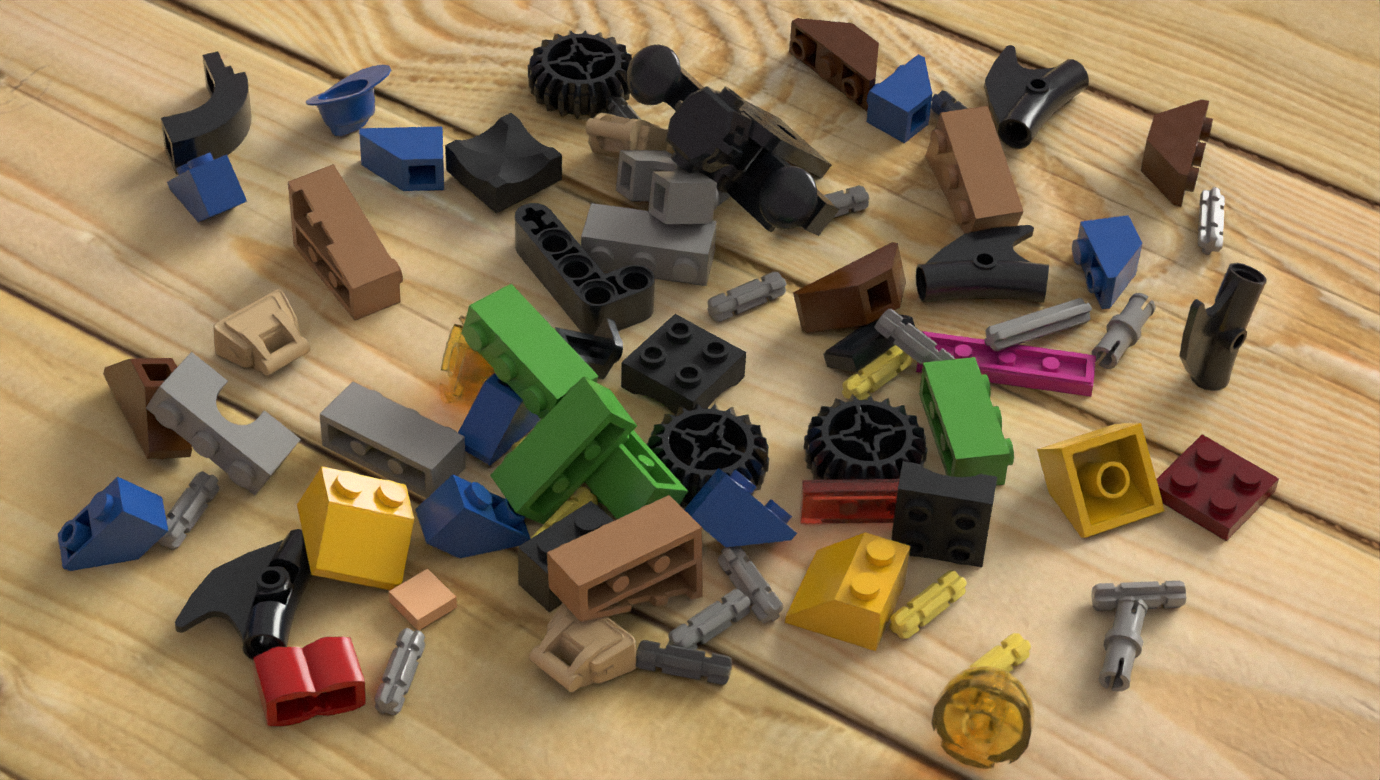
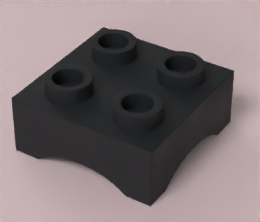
(503, 164)
(683, 366)
(943, 514)

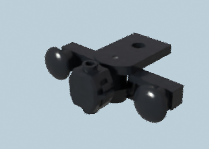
(723, 134)

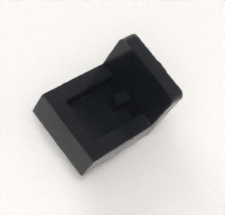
(597, 350)

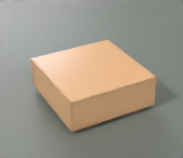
(423, 599)

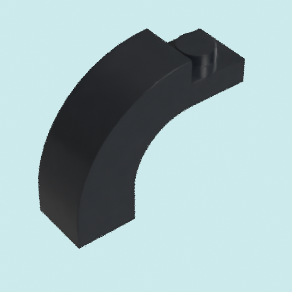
(216, 125)

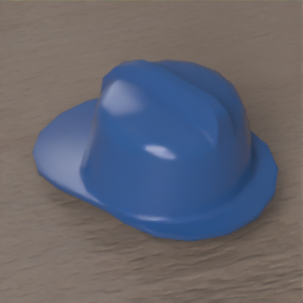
(351, 100)

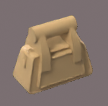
(612, 133)
(261, 335)
(593, 647)

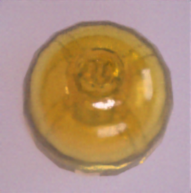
(465, 370)
(984, 717)

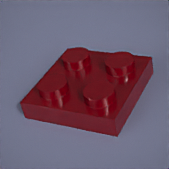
(1215, 487)

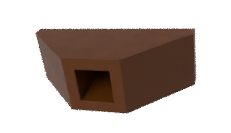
(838, 54)
(1175, 147)
(853, 293)
(133, 386)

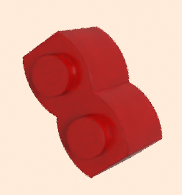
(309, 681)

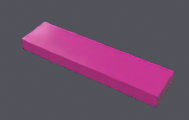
(1023, 364)

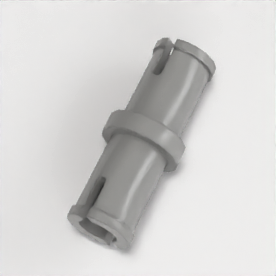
(1123, 330)
(1123, 643)

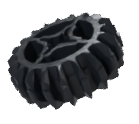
(578, 73)
(709, 439)
(863, 441)

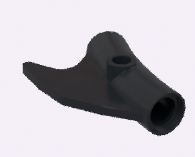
(1028, 97)
(983, 267)
(1217, 333)
(254, 594)

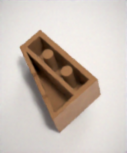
(973, 170)
(342, 243)
(629, 562)

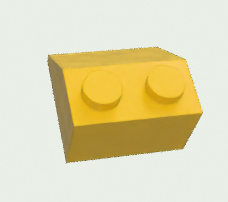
(1102, 478)
(356, 528)
(851, 589)

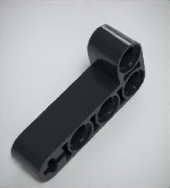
(576, 279)

